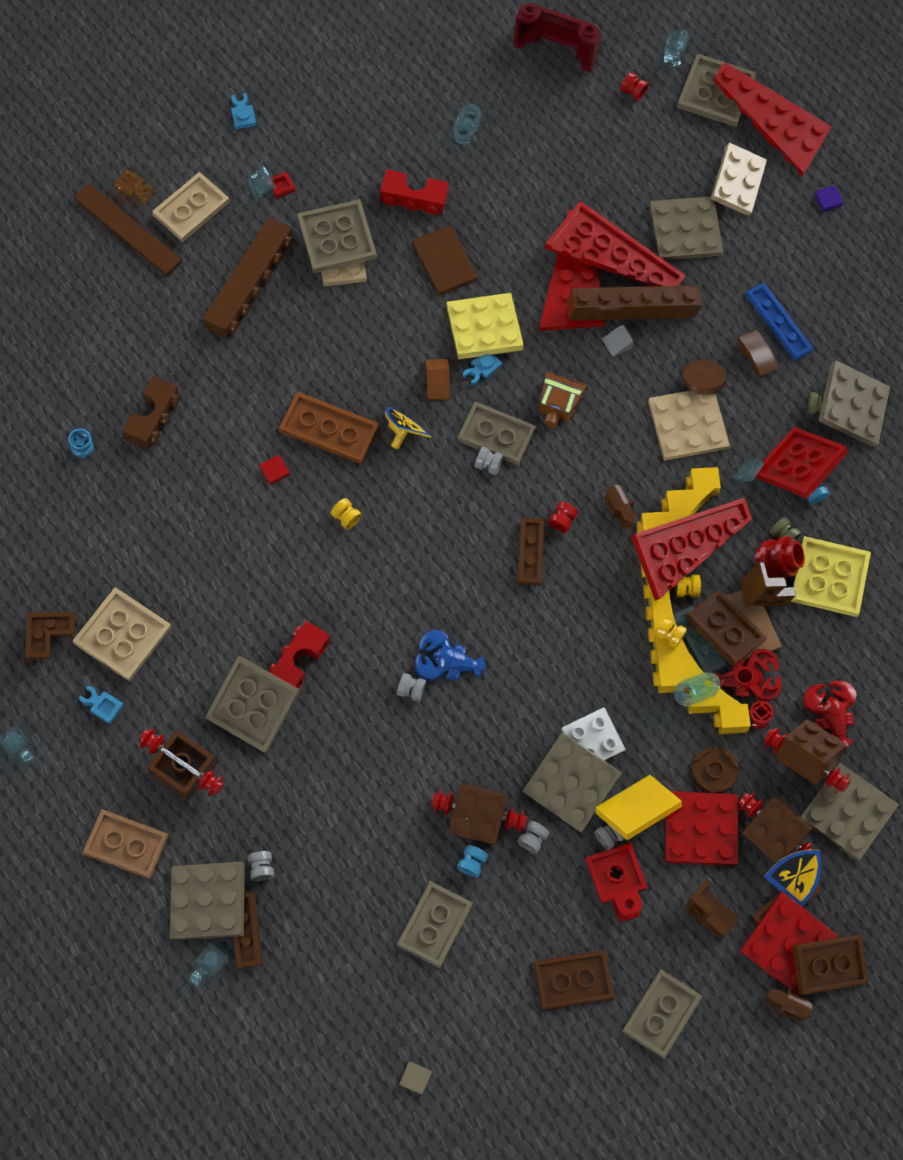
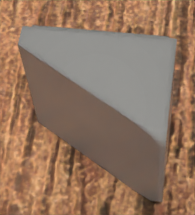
(618, 341)

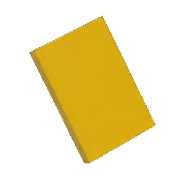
(638, 807)

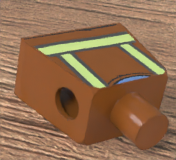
(560, 398)

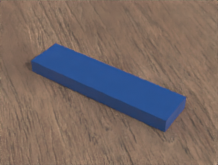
(779, 322)

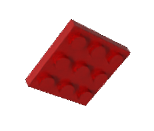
(801, 462)
(703, 830)
(772, 938)

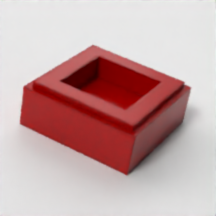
(283, 185)
(274, 469)

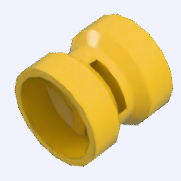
(346, 513)
(688, 586)
(676, 634)

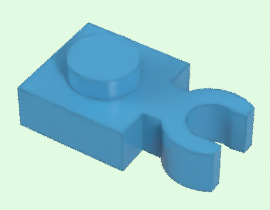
(242, 113)
(482, 366)
(103, 706)

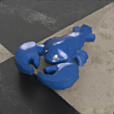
(445, 658)

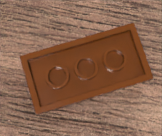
(329, 427)

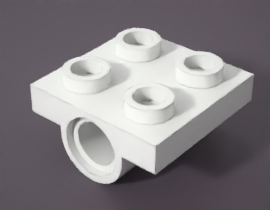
(596, 734)

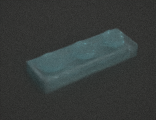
(703, 652)

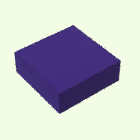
(829, 198)

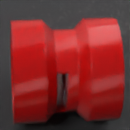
(634, 86)
(562, 518)
(760, 720)

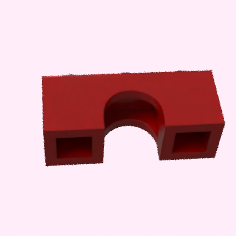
(430, 198)
(307, 641)

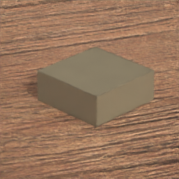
(415, 1078)

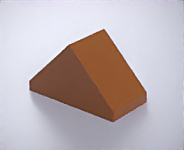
(437, 379)

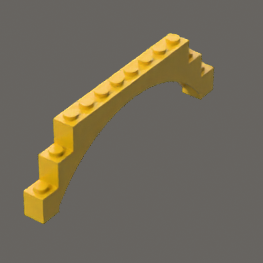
(677, 664)

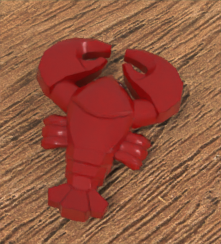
(750, 677)
(833, 710)

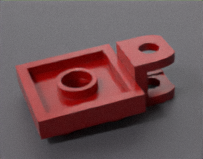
(619, 891)

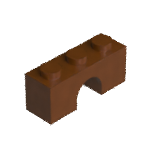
(145, 429)

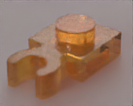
(132, 184)

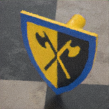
(402, 425)
(797, 875)

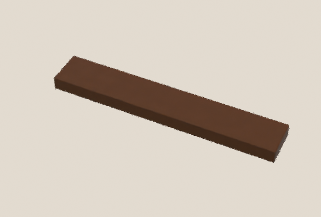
(127, 230)

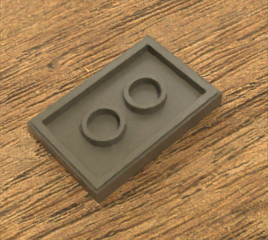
(496, 432)
(434, 924)
(662, 1014)

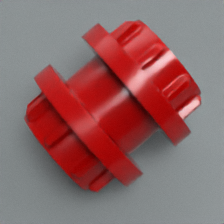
(781, 557)

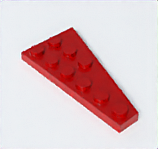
(776, 118)
(601, 244)
(567, 275)
(683, 544)

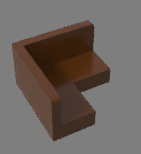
(764, 591)
(42, 628)
(711, 911)

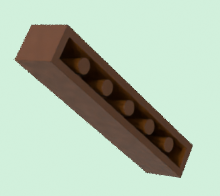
(248, 278)
(633, 303)

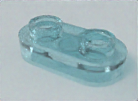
(465, 124)
(698, 689)

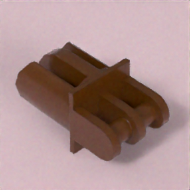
(620, 506)
(789, 1004)

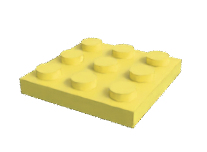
(484, 326)
(831, 577)

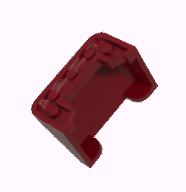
(538, 22)

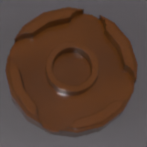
(704, 377)
(717, 776)

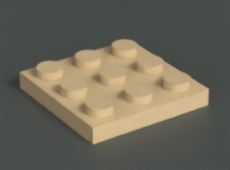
(688, 424)
(122, 634)

